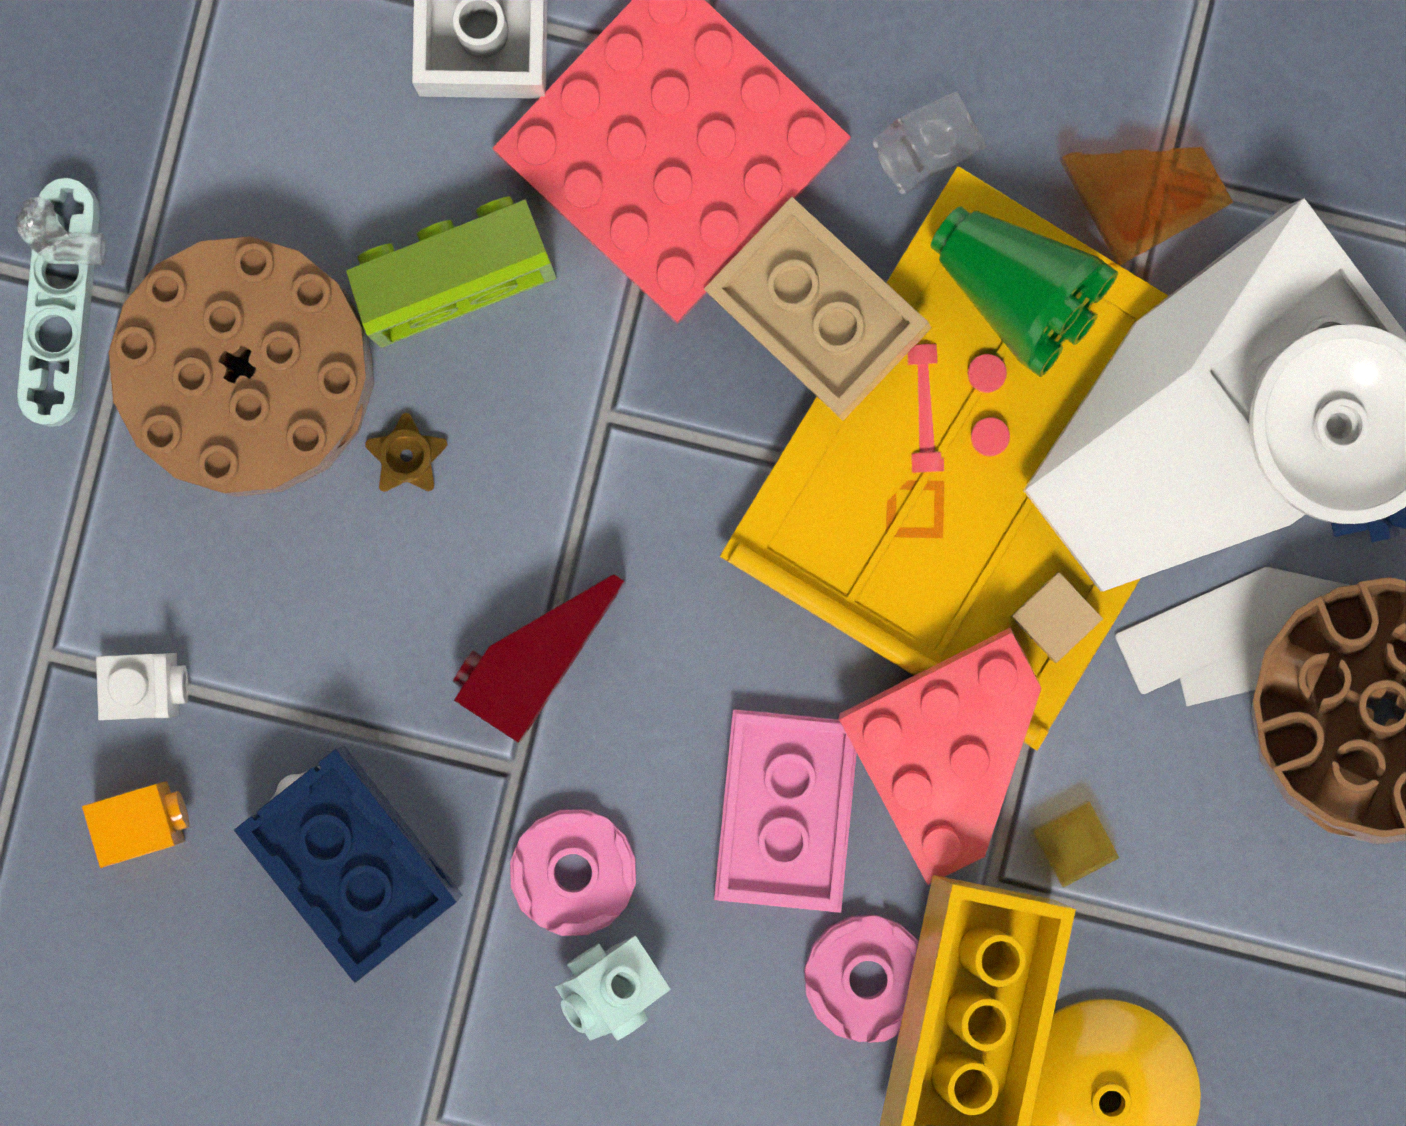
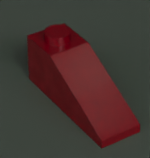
(525, 668)

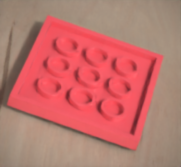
(671, 146)

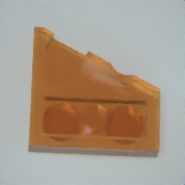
(1145, 195)

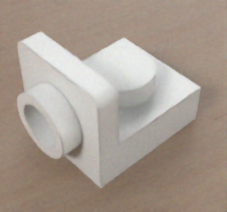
(140, 686)

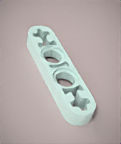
(47, 302)

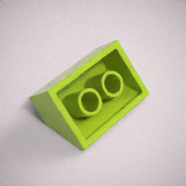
(449, 271)

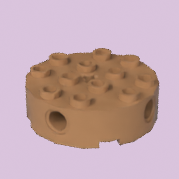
(177, 355)
(1315, 718)

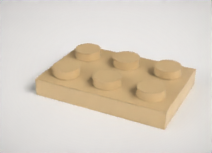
(817, 308)

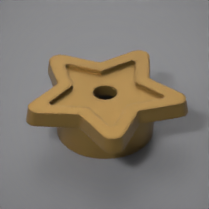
(389, 449)

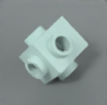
(611, 989)

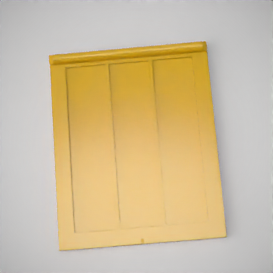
(823, 507)

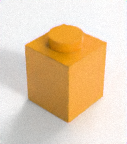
(136, 823)

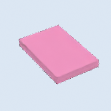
(785, 811)

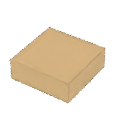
(1056, 617)

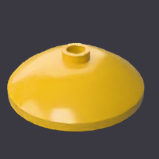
(1121, 1049)

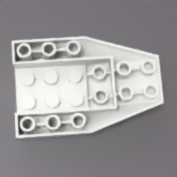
(1162, 441)

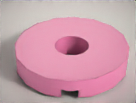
(563, 909)
(830, 966)

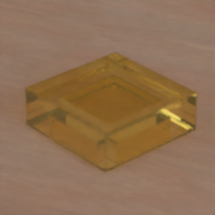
(1075, 843)

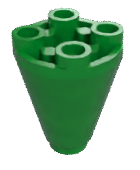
(1023, 283)

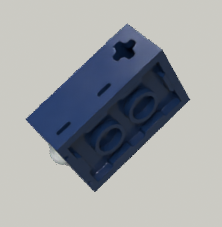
(348, 862)

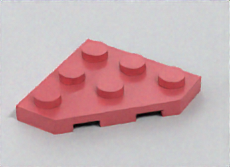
(948, 749)

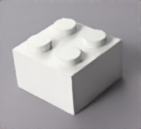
(480, 48)

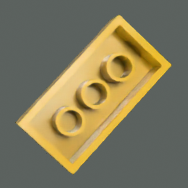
(978, 1007)

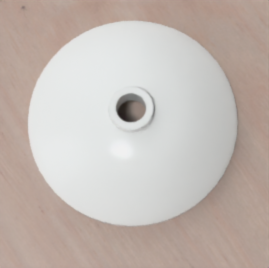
(1347, 374)

